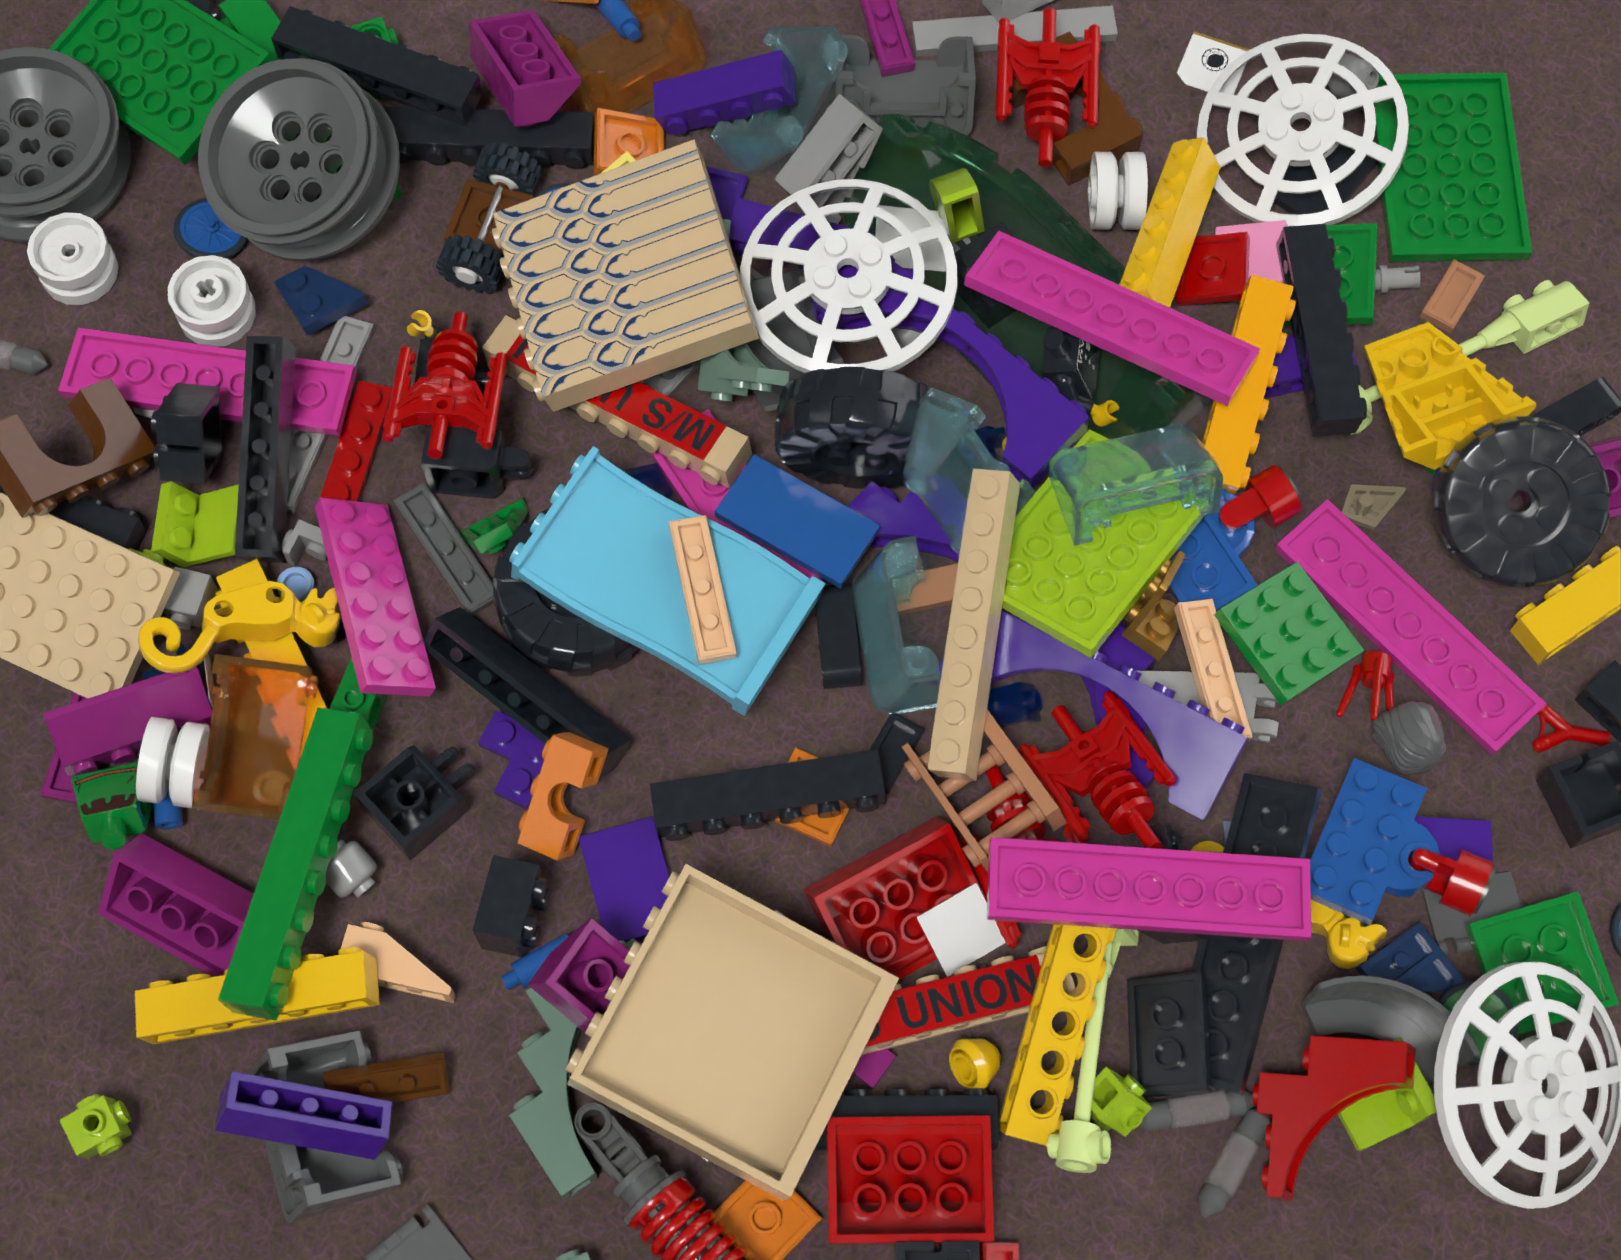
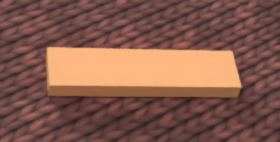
(702, 590)
(1211, 662)

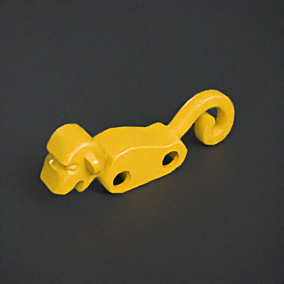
(250, 618)
(1345, 937)

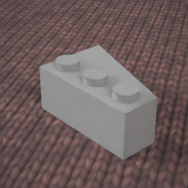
(832, 152)

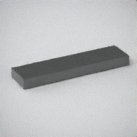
(446, 548)

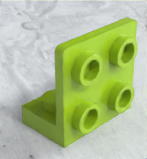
(195, 526)
(1388, 1112)

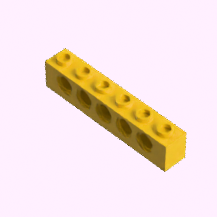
(1038, 1036)

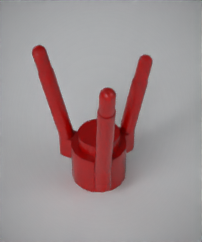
(1375, 675)

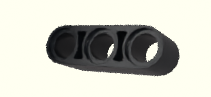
(1585, 407)
(838, 637)

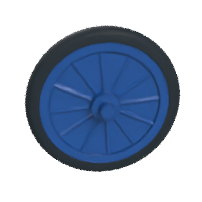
(204, 234)

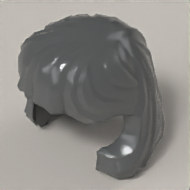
(1411, 737)

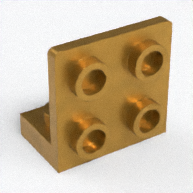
(1152, 618)

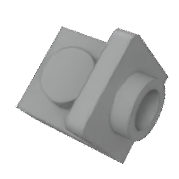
(302, 537)

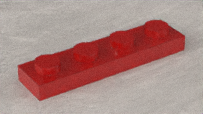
(357, 443)

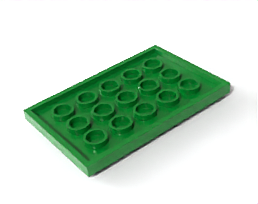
(160, 65)
(1459, 174)

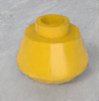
(974, 1062)

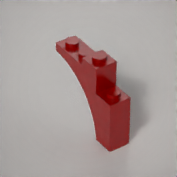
(1301, 1106)

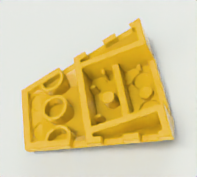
(1437, 392)

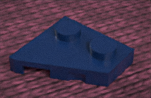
(317, 298)
(1413, 961)

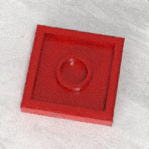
(1215, 270)

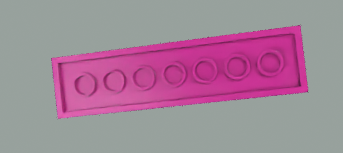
(1112, 317)
(150, 367)
(1411, 627)
(1149, 889)

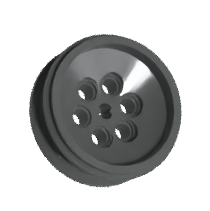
(258, 125)
(43, 168)

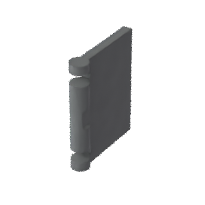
(1450, 924)
(419, 1243)

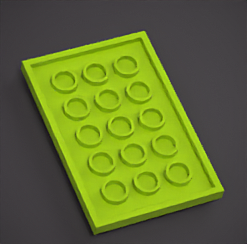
(1087, 587)

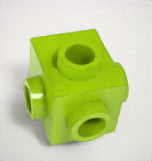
(1118, 1102)
(97, 1126)

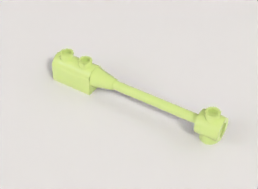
(1525, 322)
(1079, 1142)

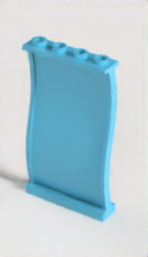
(614, 564)

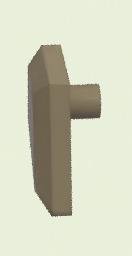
(1370, 503)

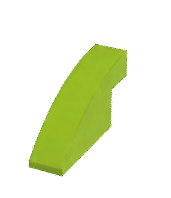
(958, 204)

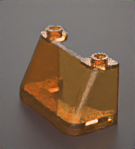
(623, 72)
(254, 736)

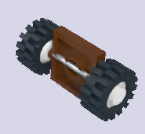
(469, 249)

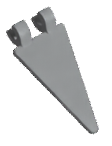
(1250, 690)

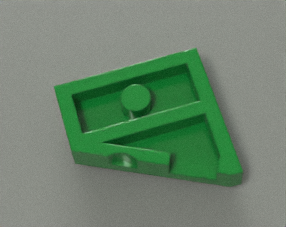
(491, 532)

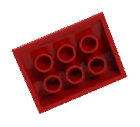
(877, 898)
(909, 1180)

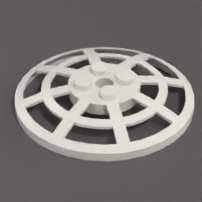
(1305, 146)
(851, 294)
(1521, 1085)

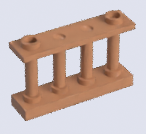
(1019, 780)

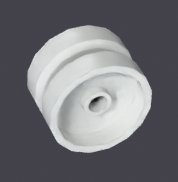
(1117, 190)
(72, 258)
(211, 301)
(171, 761)

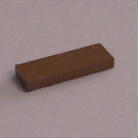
(393, 1080)

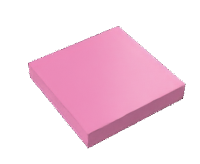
(1263, 250)

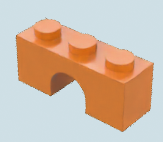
(548, 823)

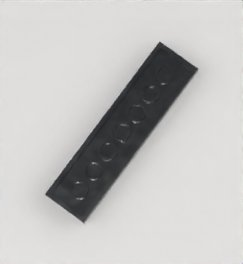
(1273, 821)

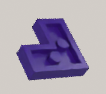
(523, 750)

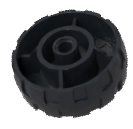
(848, 425)
(1562, 509)
(548, 631)

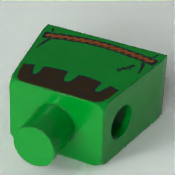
(110, 805)

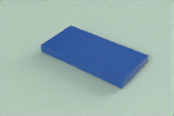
(797, 521)

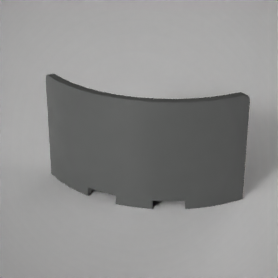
(785, 331)
(1383, 1012)

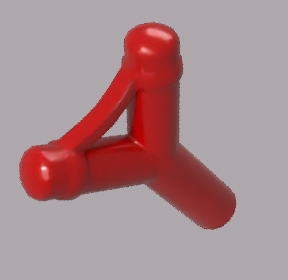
(1565, 732)

